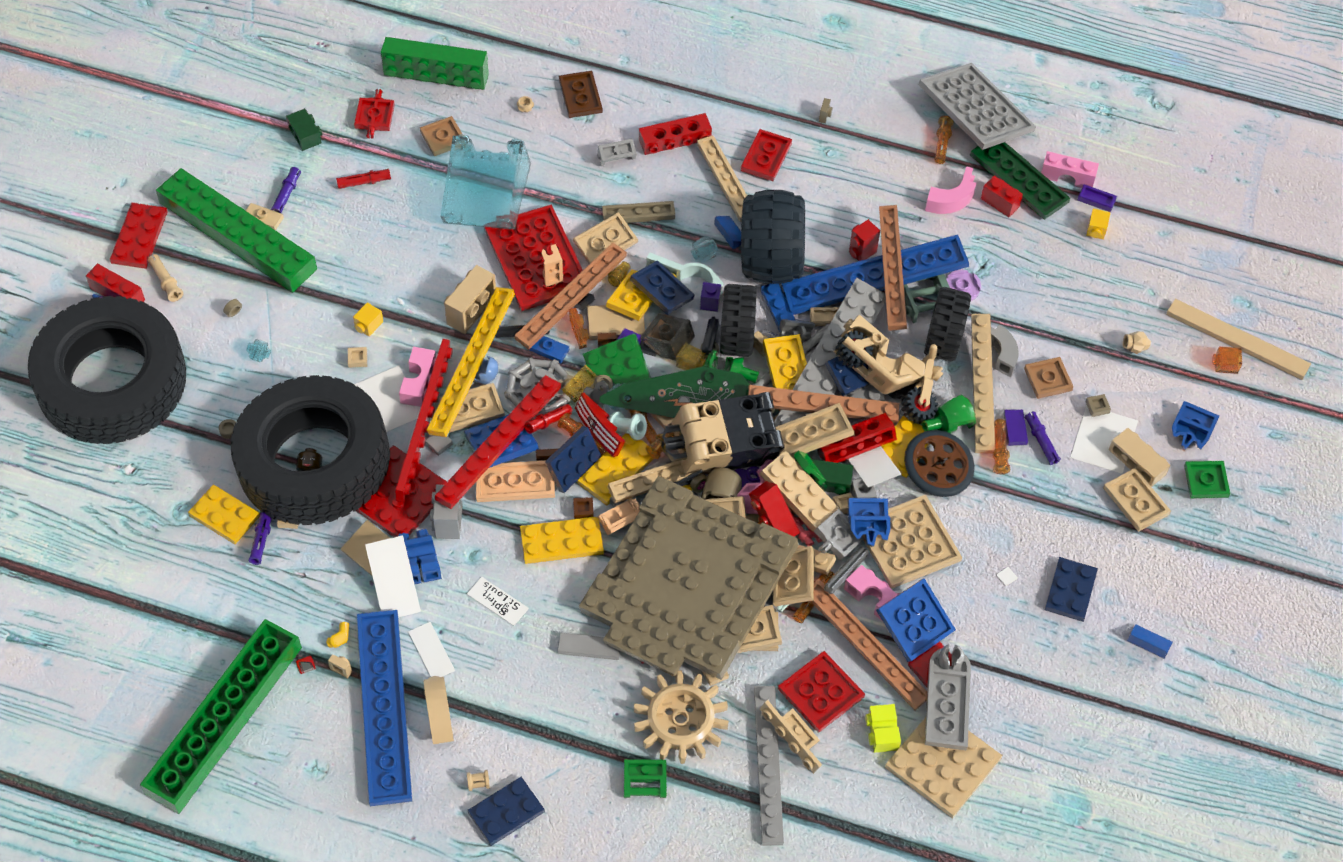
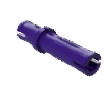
(287, 186)
(1039, 432)
(256, 554)

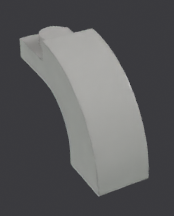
(1006, 348)

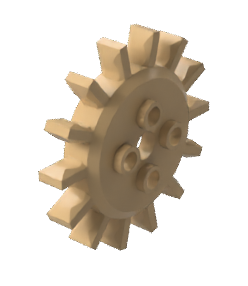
(677, 699)

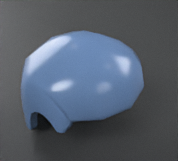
(487, 371)

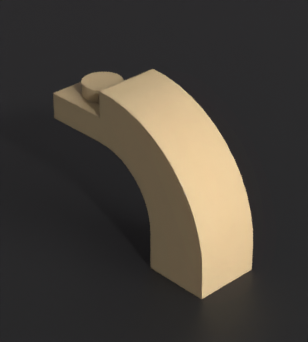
(438, 710)

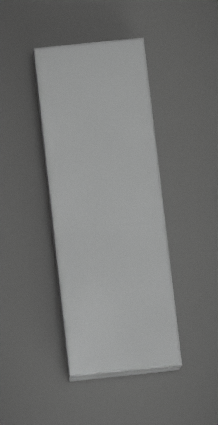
(586, 646)

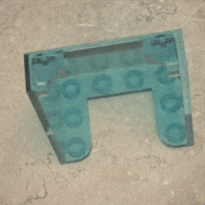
(484, 185)

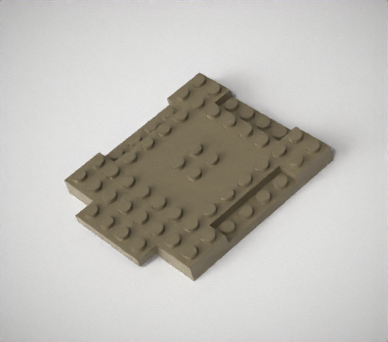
(687, 581)

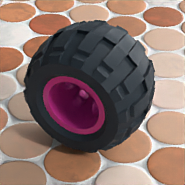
(773, 236)

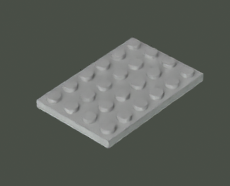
(977, 105)

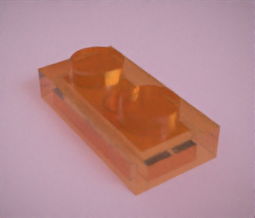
(577, 325)

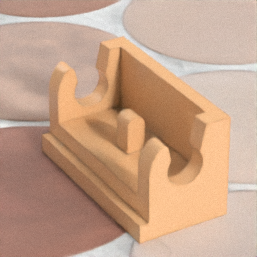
(552, 267)
(619, 516)

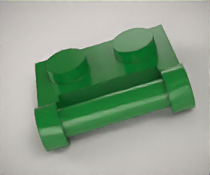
(645, 772)

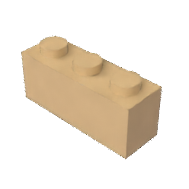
(1139, 455)

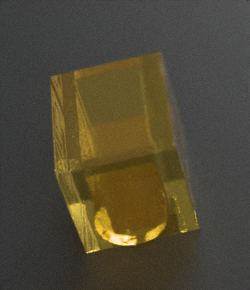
(690, 357)

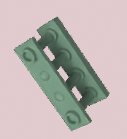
(913, 310)

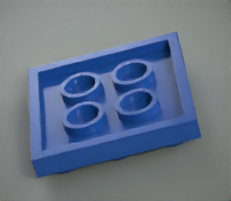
(522, 444)
(915, 620)

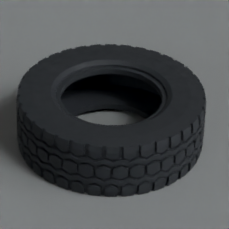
(114, 413)
(317, 493)

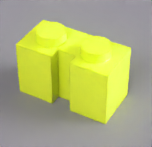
(883, 728)

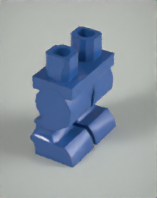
(423, 551)

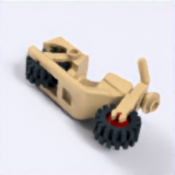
(865, 344)

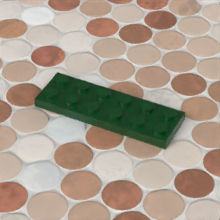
(1017, 172)

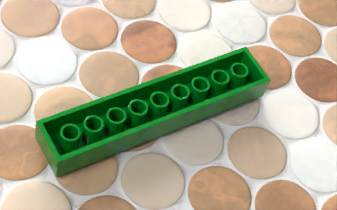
(237, 230)
(221, 716)

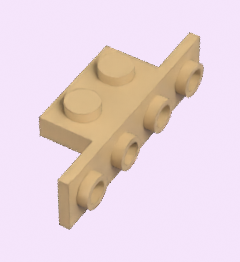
(795, 732)

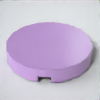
(965, 282)

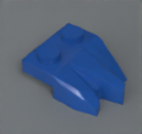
(1194, 425)
(869, 518)

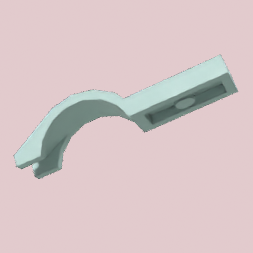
(686, 270)

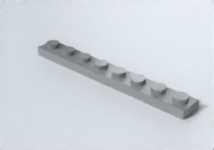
(768, 770)

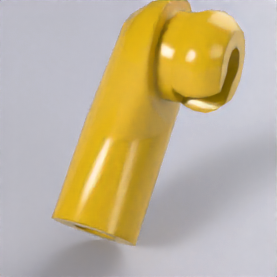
(340, 637)

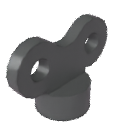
(595, 393)

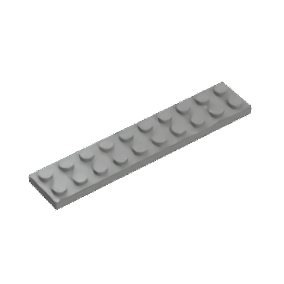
(815, 378)

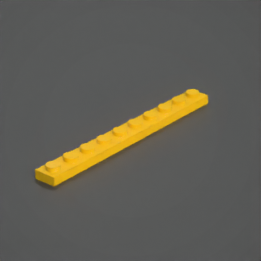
(470, 362)

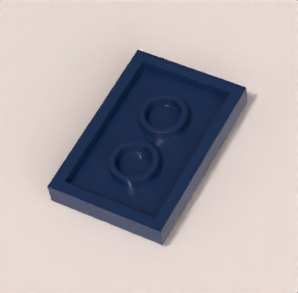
(662, 287)
(845, 378)
(573, 459)
(1071, 589)
(506, 811)

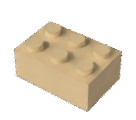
(469, 299)

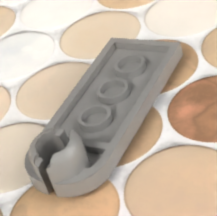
(948, 699)

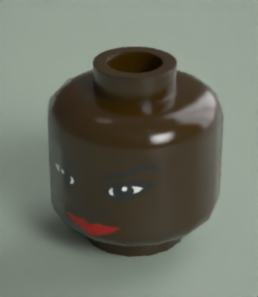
(309, 460)

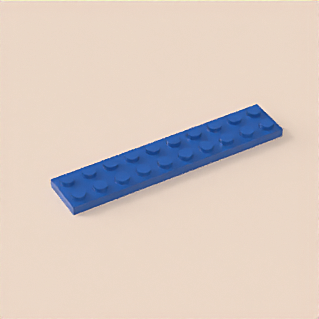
(834, 284)
(384, 708)

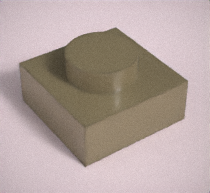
(826, 110)
(1098, 405)

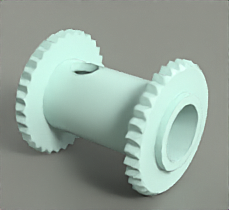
(635, 427)

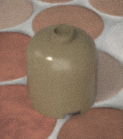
(721, 484)

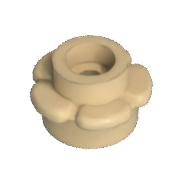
(525, 104)

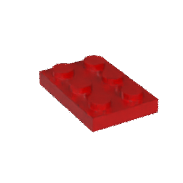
(766, 155)

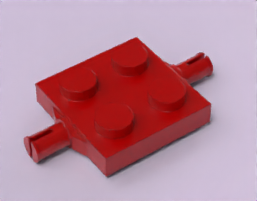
(374, 114)

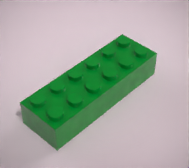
(435, 63)

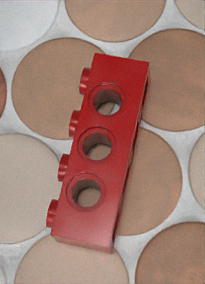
(674, 133)
(867, 436)

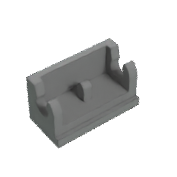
(616, 151)

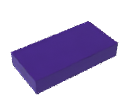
(1097, 198)
(1015, 427)

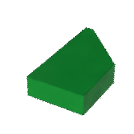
(809, 467)

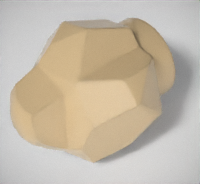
(1136, 342)

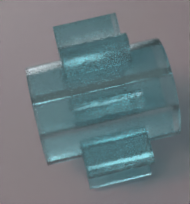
(258, 350)

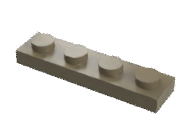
(641, 211)

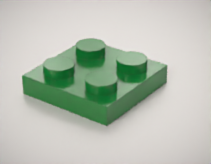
(1207, 479)

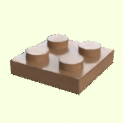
(440, 135)
(1048, 377)

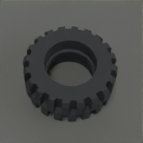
(738, 320)
(948, 323)

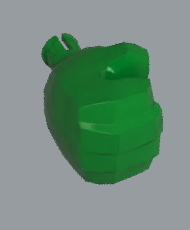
(732, 365)
(951, 415)

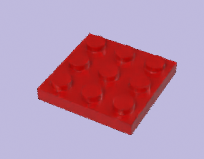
(821, 691)

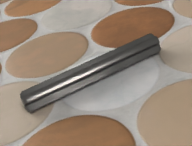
(846, 570)

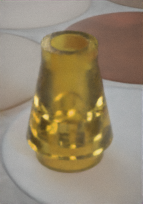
(618, 274)

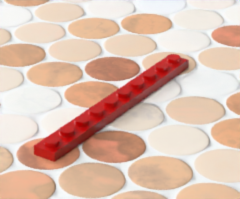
(427, 411)
(497, 442)

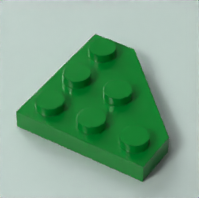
(619, 360)

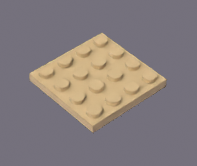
(915, 543)
(943, 774)

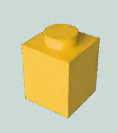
(1098, 223)
(367, 319)

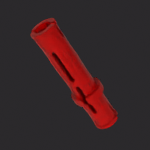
(359, 179)
(542, 421)

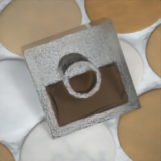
(668, 335)

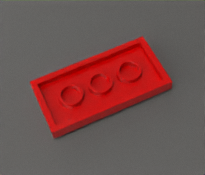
(138, 235)

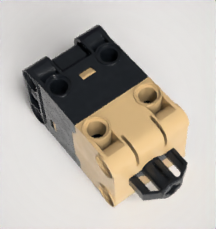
(724, 434)

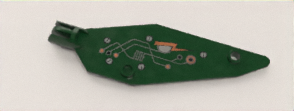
(669, 392)

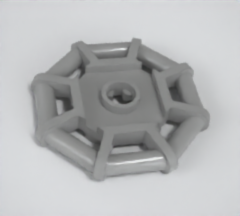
(530, 380)

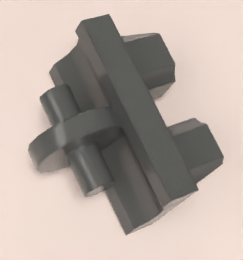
(793, 327)

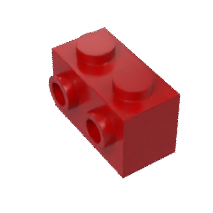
(1001, 196)
(864, 240)

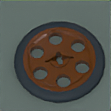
(918, 473)

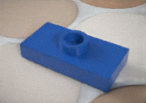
(550, 349)

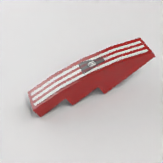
(600, 427)

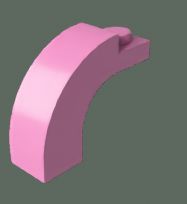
(952, 200)

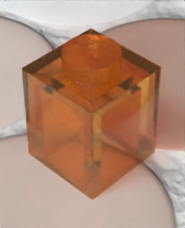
(1227, 360)

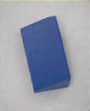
(728, 230)
(1150, 641)

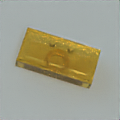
(584, 378)

